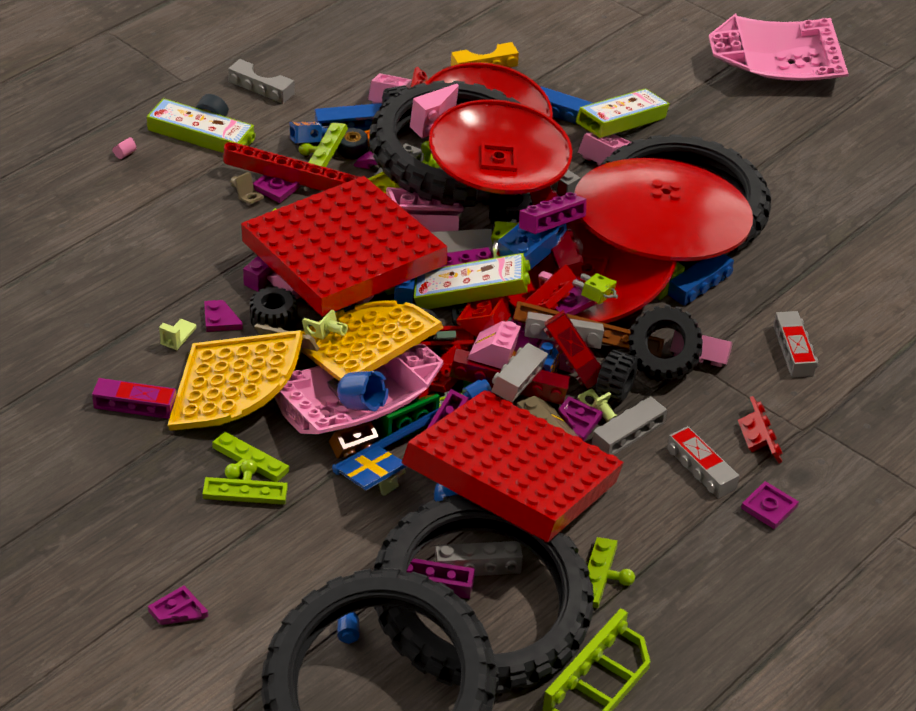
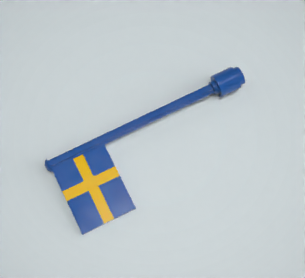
(376, 464)

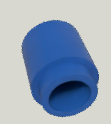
(348, 628)

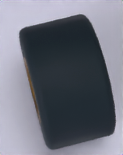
(213, 104)
(353, 144)

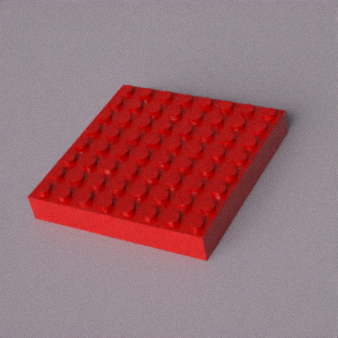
(343, 245)
(513, 464)

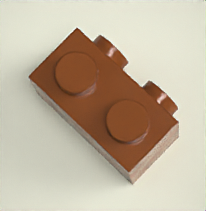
(353, 439)

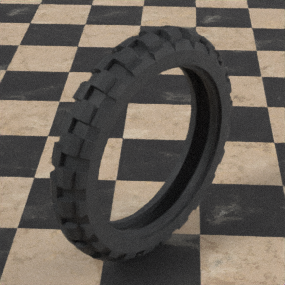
(713, 158)
(413, 174)
(375, 589)
(515, 668)

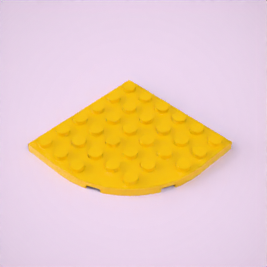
(373, 337)
(233, 378)

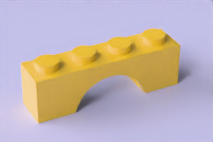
(504, 55)

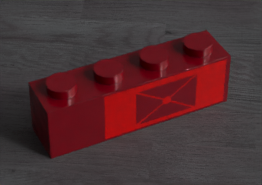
(574, 347)

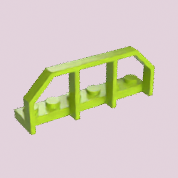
(594, 652)

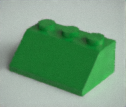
(406, 415)

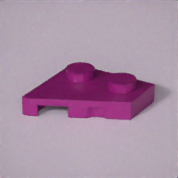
(220, 317)
(580, 416)
(177, 607)

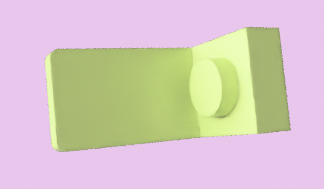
(176, 335)

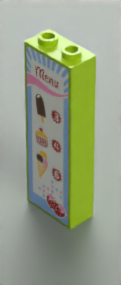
(622, 113)
(198, 126)
(472, 281)

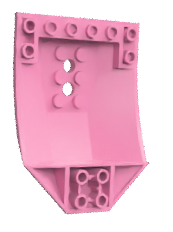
(769, 46)
(315, 408)

